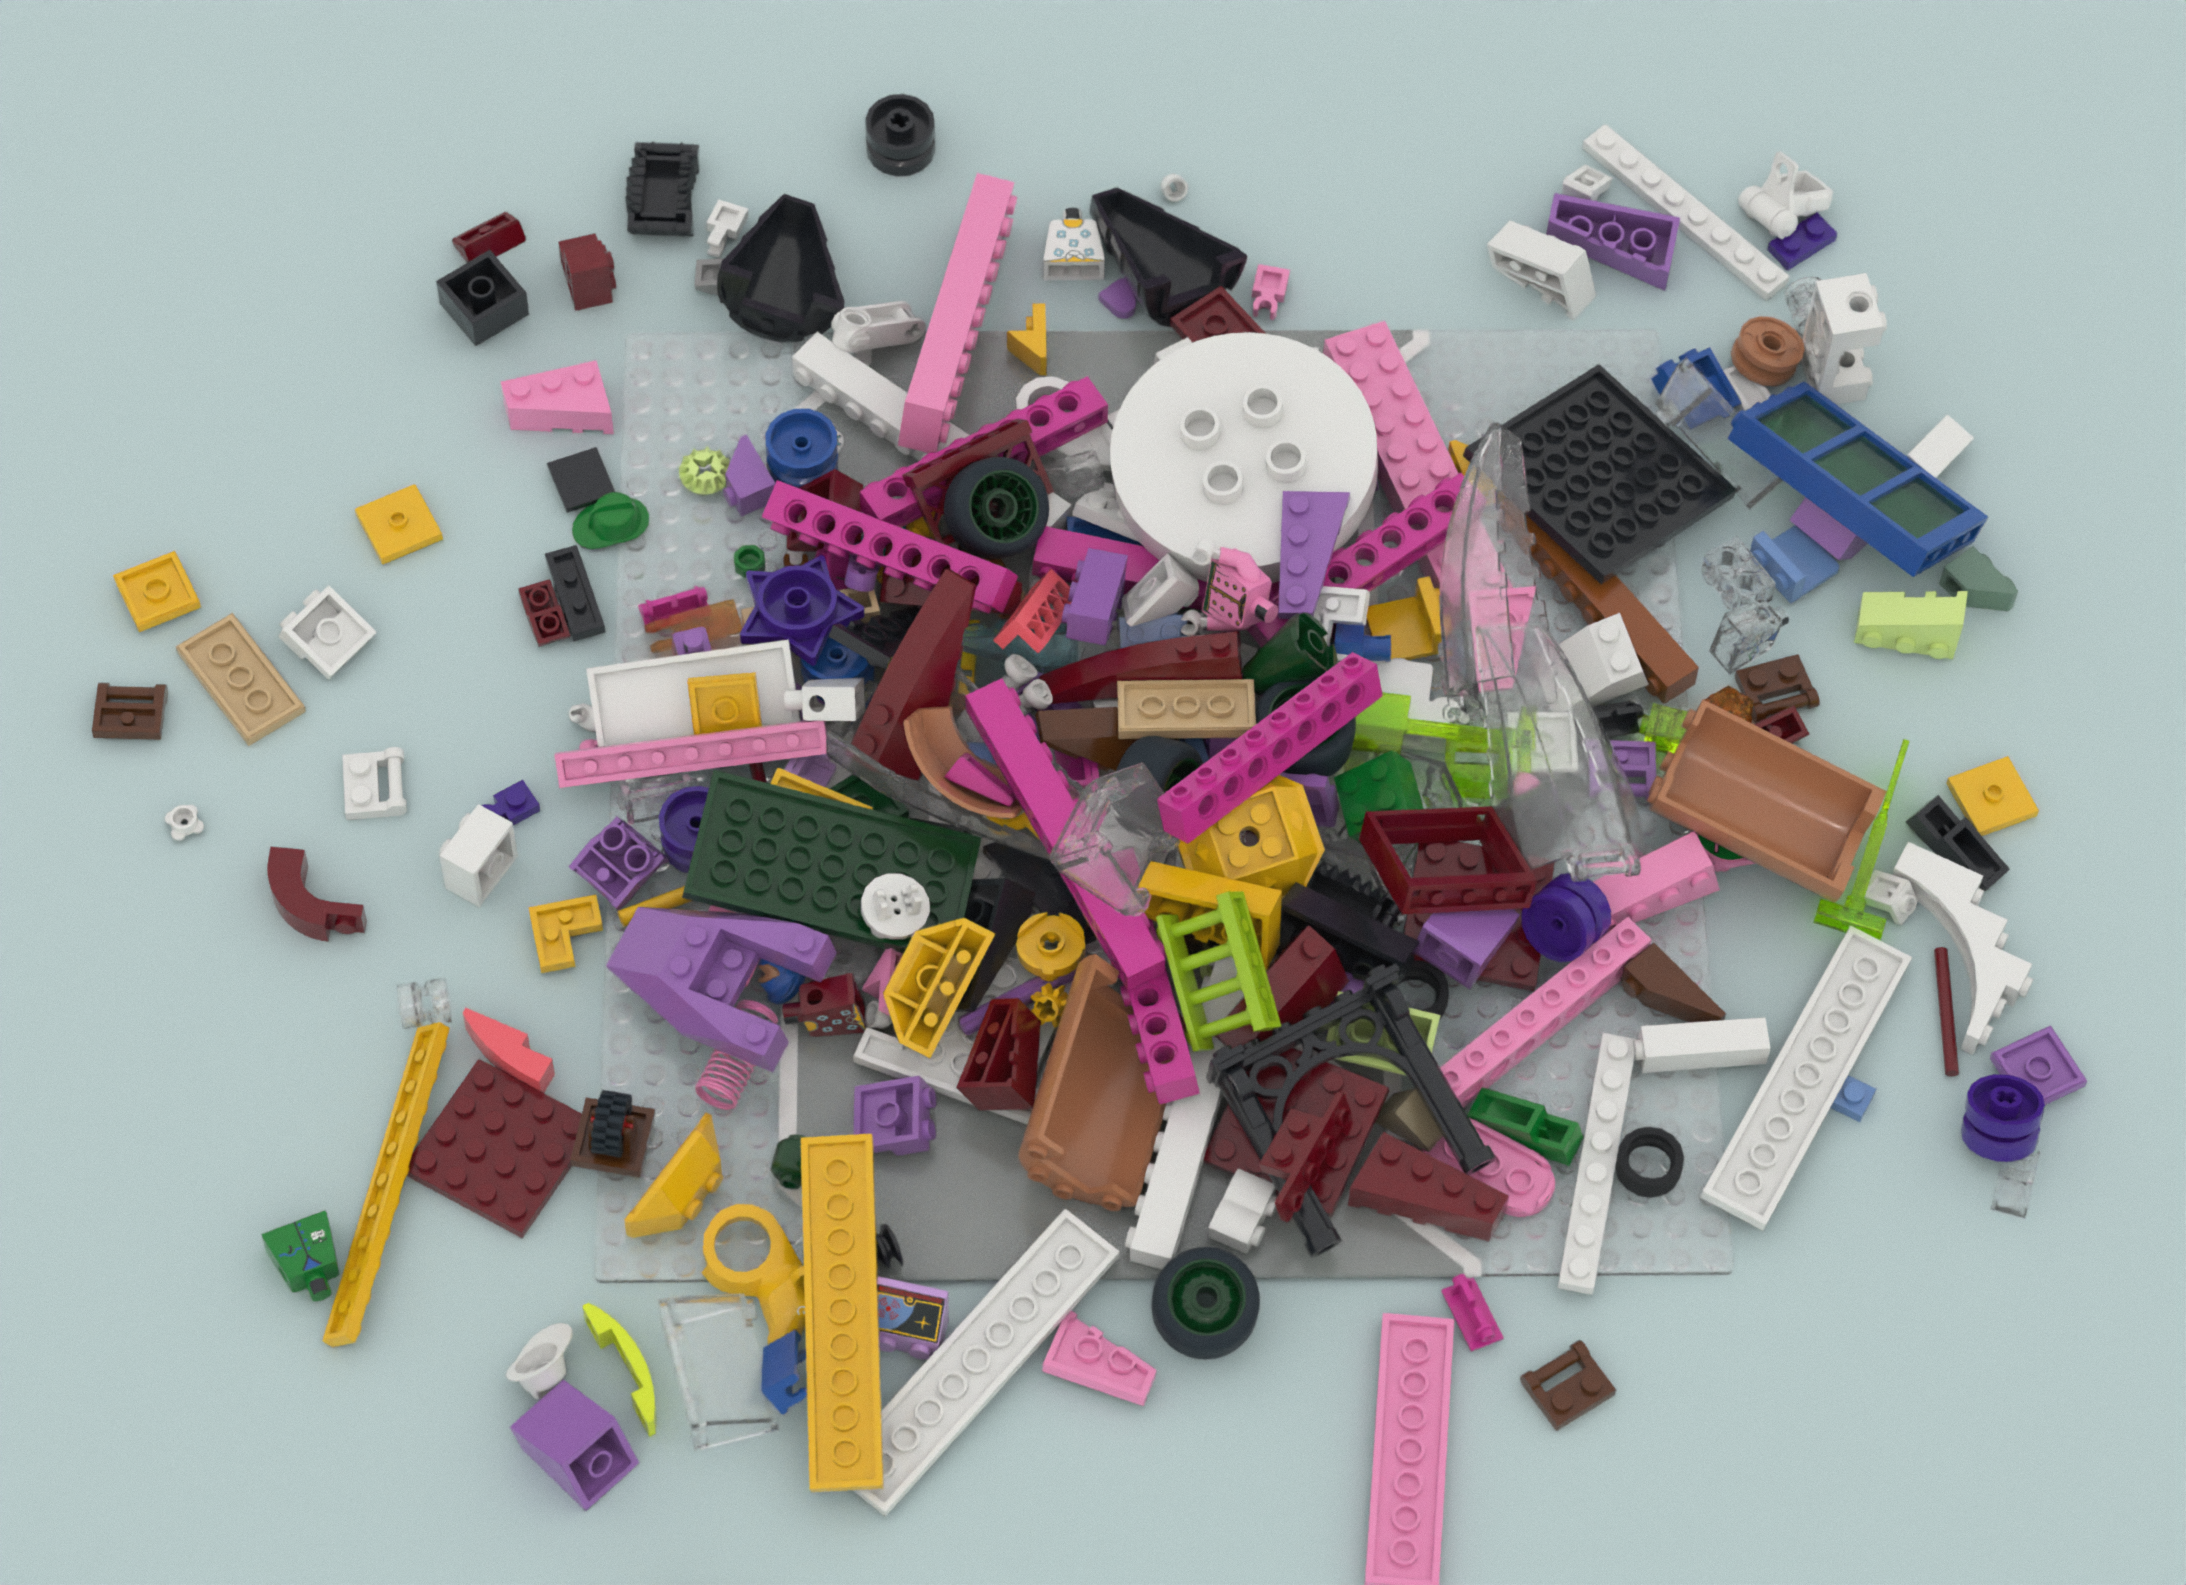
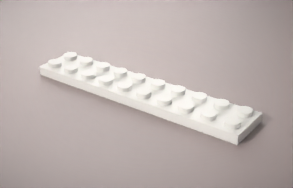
(1806, 1078)
(986, 1352)

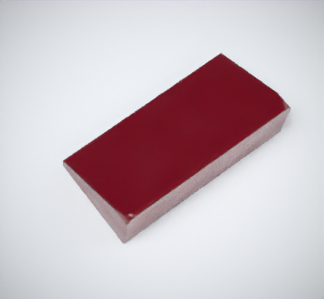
(496, 234)

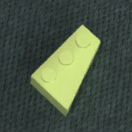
(1911, 624)

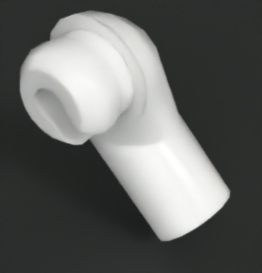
(583, 716)

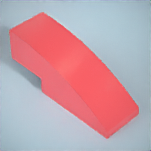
(509, 1050)

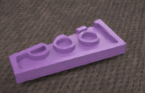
(1307, 544)

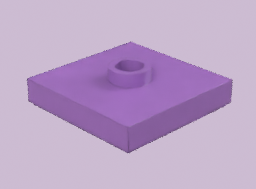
(2042, 1062)

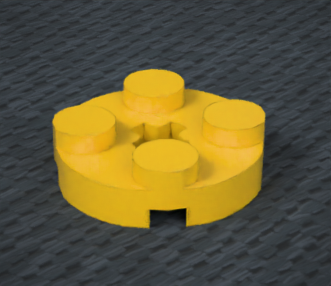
(1055, 962)

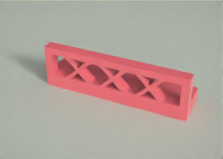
(1031, 608)

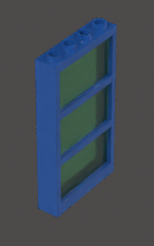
(1857, 478)

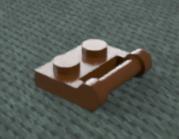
(1774, 680)
(129, 719)
(1574, 1395)

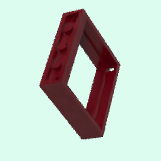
(1507, 890)

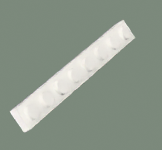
(1695, 218)
(1597, 1164)

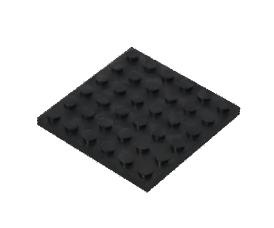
(1609, 474)

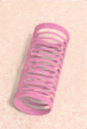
(712, 1084)

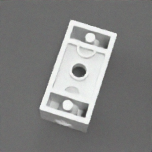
(1838, 334)

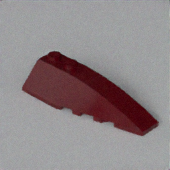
(1177, 658)
(918, 674)

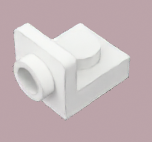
(1891, 895)

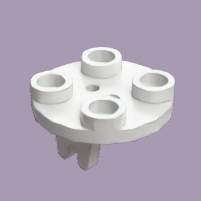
(879, 909)

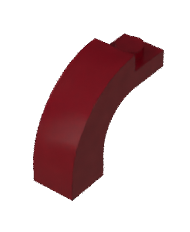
(300, 909)

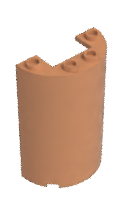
(1765, 800)
(1093, 1109)

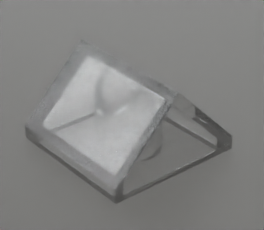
(645, 795)

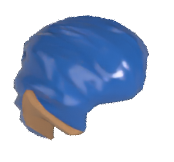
(779, 982)

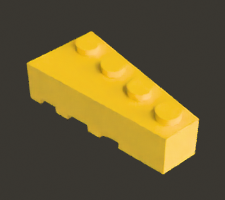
(1194, 893)

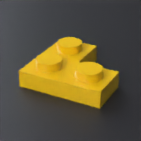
(559, 921)

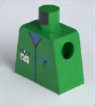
(304, 1254)

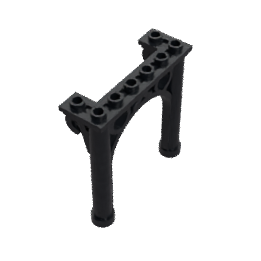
(1415, 1059)

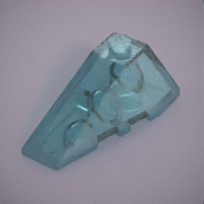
(1056, 653)

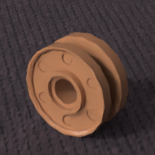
(1767, 351)

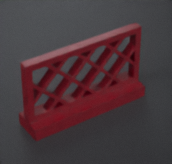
(951, 463)

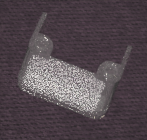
(1705, 419)

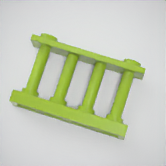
(1250, 975)

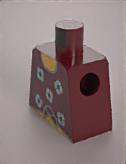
(829, 1007)

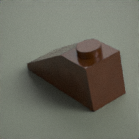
(1667, 988)

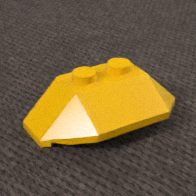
(933, 980)
(680, 1186)

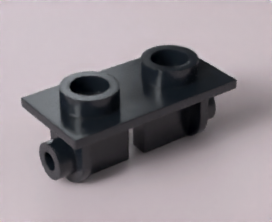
(1620, 718)

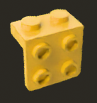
(1410, 622)

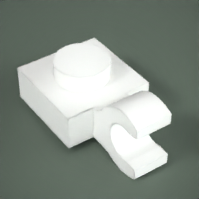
(724, 222)

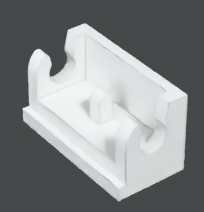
(1940, 446)

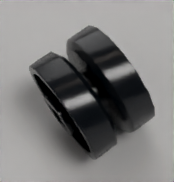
(900, 135)

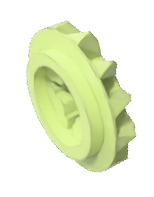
(708, 481)

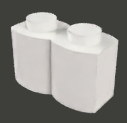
(1243, 1212)

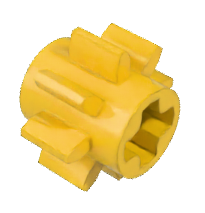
(1049, 1004)

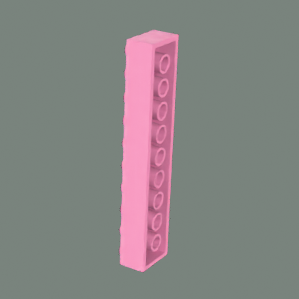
(957, 315)
(1408, 443)

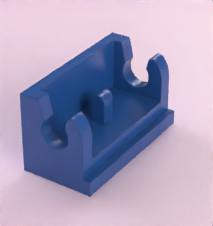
(781, 1373)

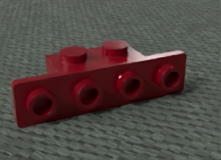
(1301, 1149)

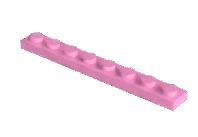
(691, 753)

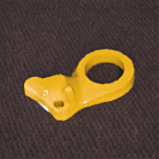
(775, 1282)

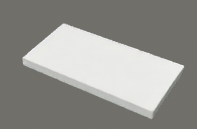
(652, 696)

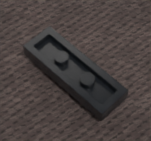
(575, 593)

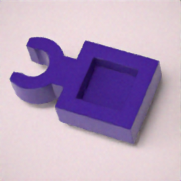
(514, 803)

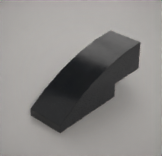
(1957, 841)

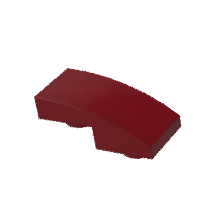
(543, 612)

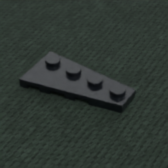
(877, 638)
(1040, 877)

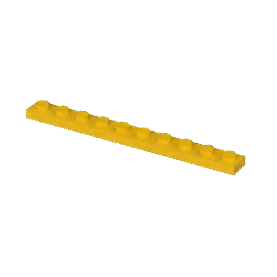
(386, 1185)

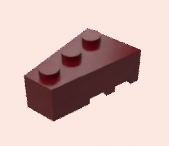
(1003, 1058)

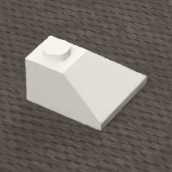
(1160, 592)

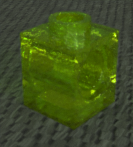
(1663, 727)

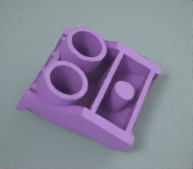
(618, 862)

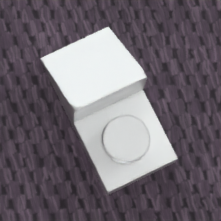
(1586, 183)

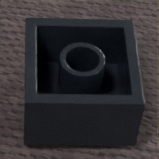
(482, 297)

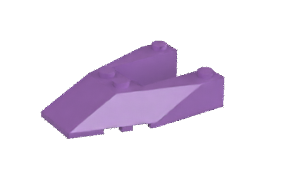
(698, 964)

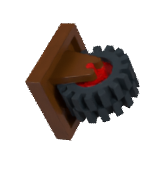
(613, 1135)

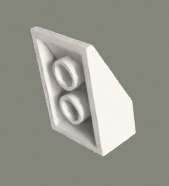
(1605, 660)

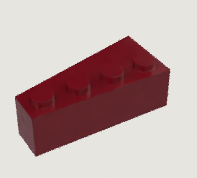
(1427, 1190)

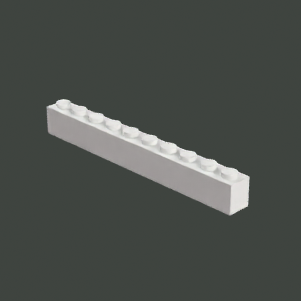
(876, 401)
(1180, 1147)

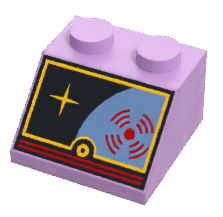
(911, 1317)

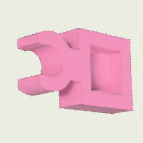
(1269, 288)

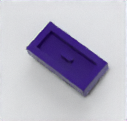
(1807, 239)

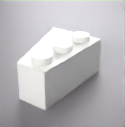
(1544, 263)

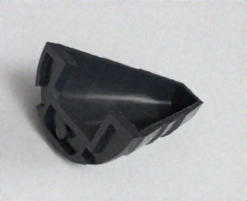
(1162, 255)
(782, 275)

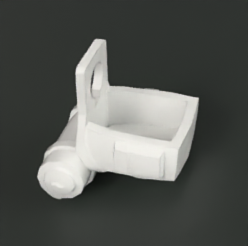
(1785, 197)

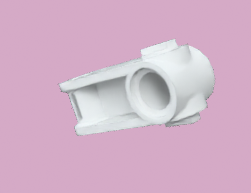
(876, 326)

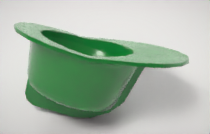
(610, 521)

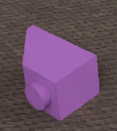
(747, 479)

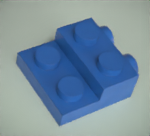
(1708, 365)

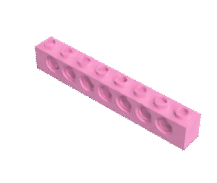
(1544, 1012)

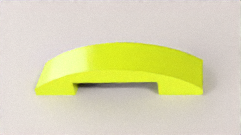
(609, 1331)

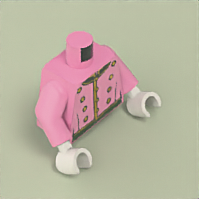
(1234, 592)

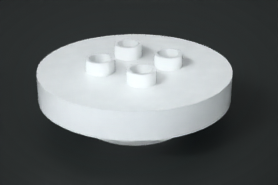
(1226, 431)

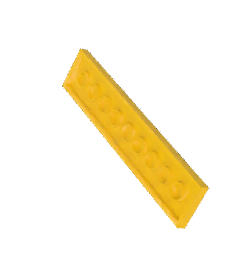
(841, 1313)

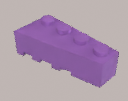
(1617, 236)

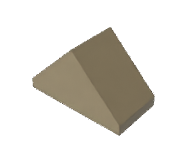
(1410, 1119)

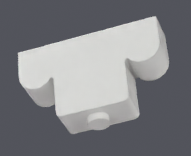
(1414, 680)

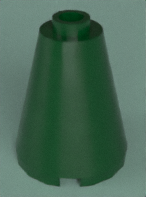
(1291, 654)

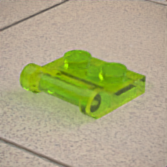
(1470, 777)

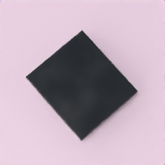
(580, 479)

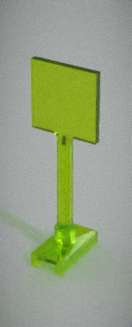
(1386, 722)
(1852, 913)

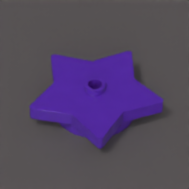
(797, 606)

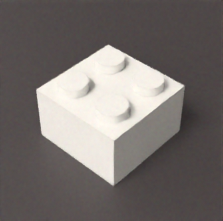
(478, 855)

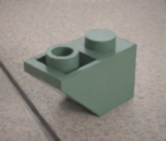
(1979, 577)

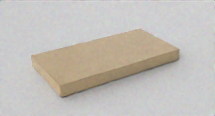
(240, 679)
(1185, 708)

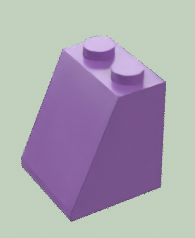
(1464, 941)
(575, 1443)

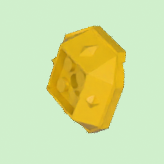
(1286, 837)

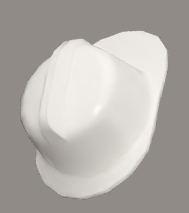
(542, 1360)

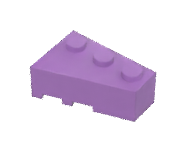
(1095, 596)

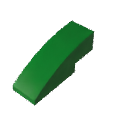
(1528, 1125)

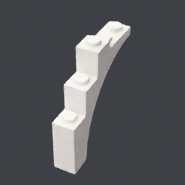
(1953, 898)

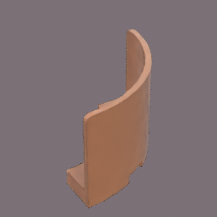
(937, 747)

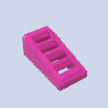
(976, 777)

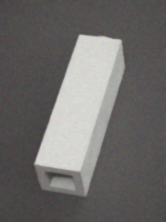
(1702, 1045)

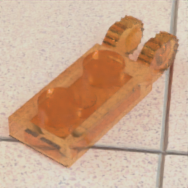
(718, 619)

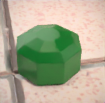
(749, 558)

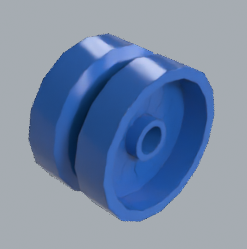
(801, 447)
(837, 663)

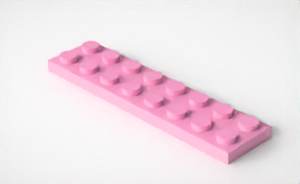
(1409, 1451)

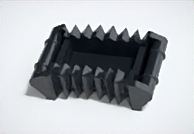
(661, 188)
(1354, 894)

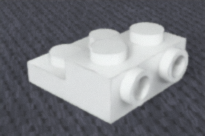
(326, 631)

